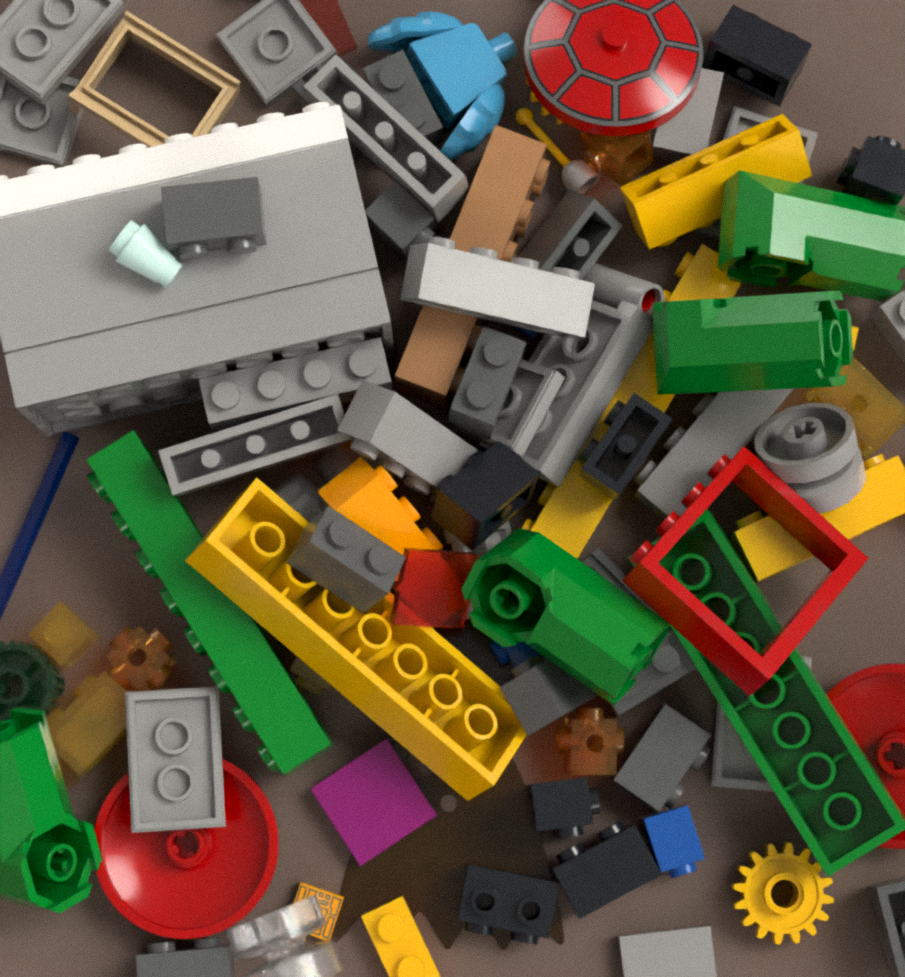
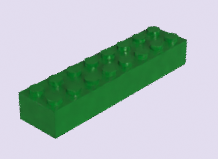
(218, 627)
(790, 718)

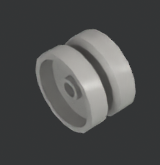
(814, 453)

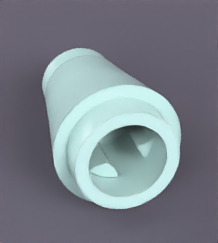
(145, 254)

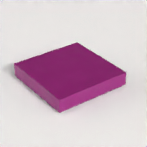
(373, 802)

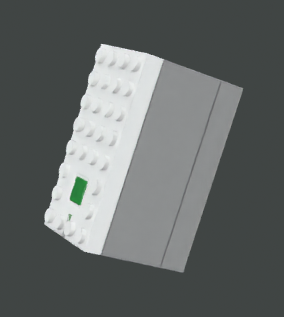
(111, 345)

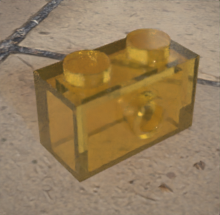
(868, 402)
(89, 725)

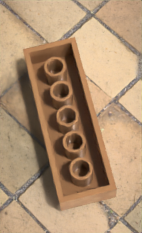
(490, 218)

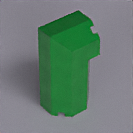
(810, 236)
(751, 343)
(564, 611)
(42, 845)

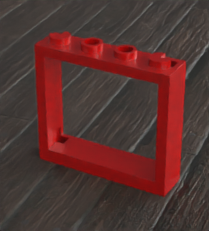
(696, 620)

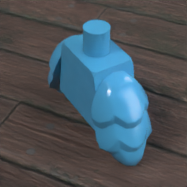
(456, 70)

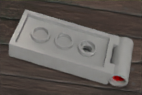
(591, 367)

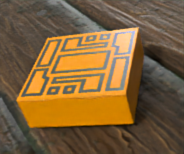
(329, 903)

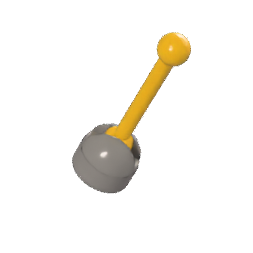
(576, 174)

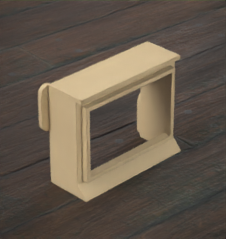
(132, 27)

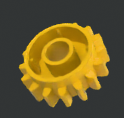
(806, 898)

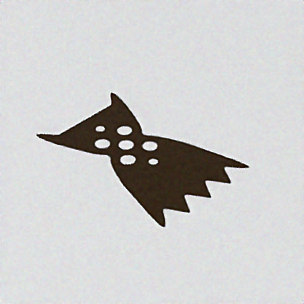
(433, 859)

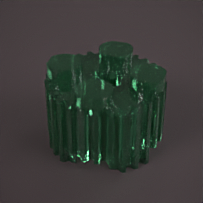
(41, 678)

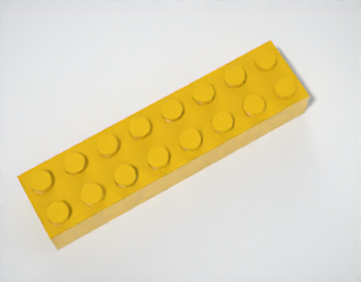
(393, 673)

